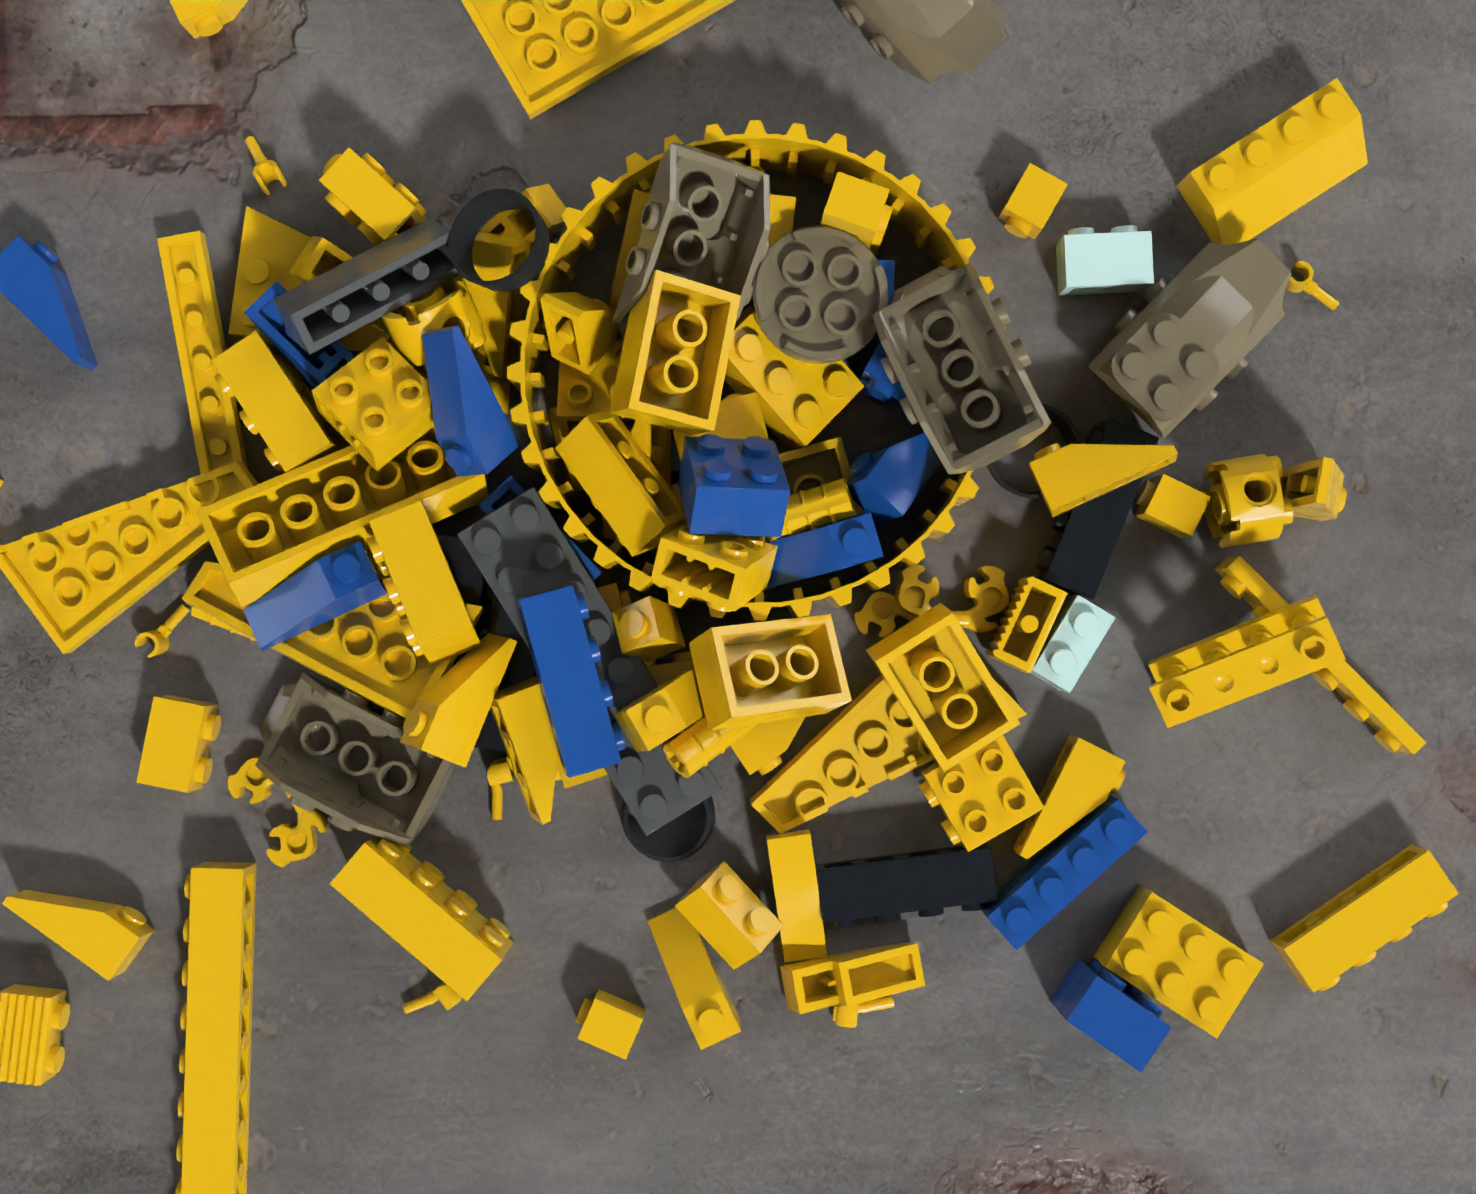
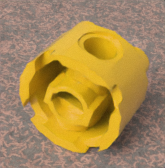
(437, 309)
(1246, 500)

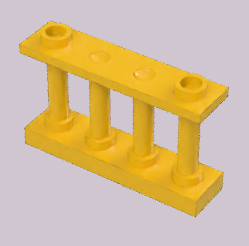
(1244, 661)

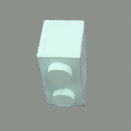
(1104, 261)
(1071, 642)

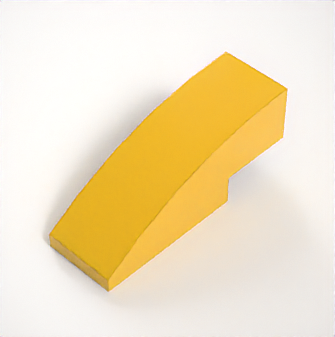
(797, 895)
(852, 977)

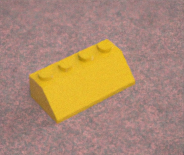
(1277, 167)

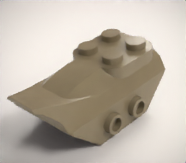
(930, 34)
(702, 224)
(1194, 332)
(959, 369)
(349, 761)

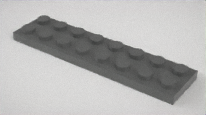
(528, 554)

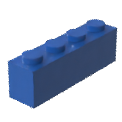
(569, 680)
(1063, 871)

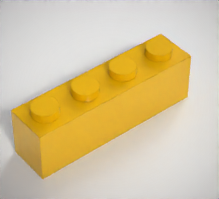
(1364, 918)

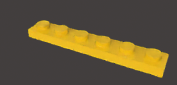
(198, 341)
(1361, 699)

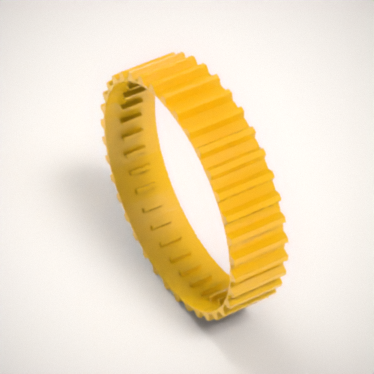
(754, 148)

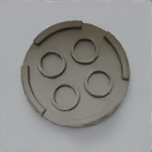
(819, 294)

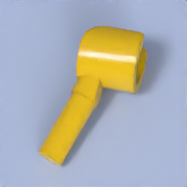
(265, 170)
(1310, 286)
(160, 635)
(499, 772)
(443, 993)
(848, 1016)

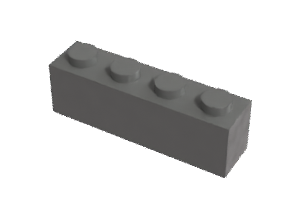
(367, 286)

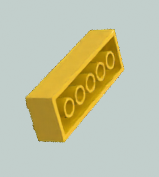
(324, 507)

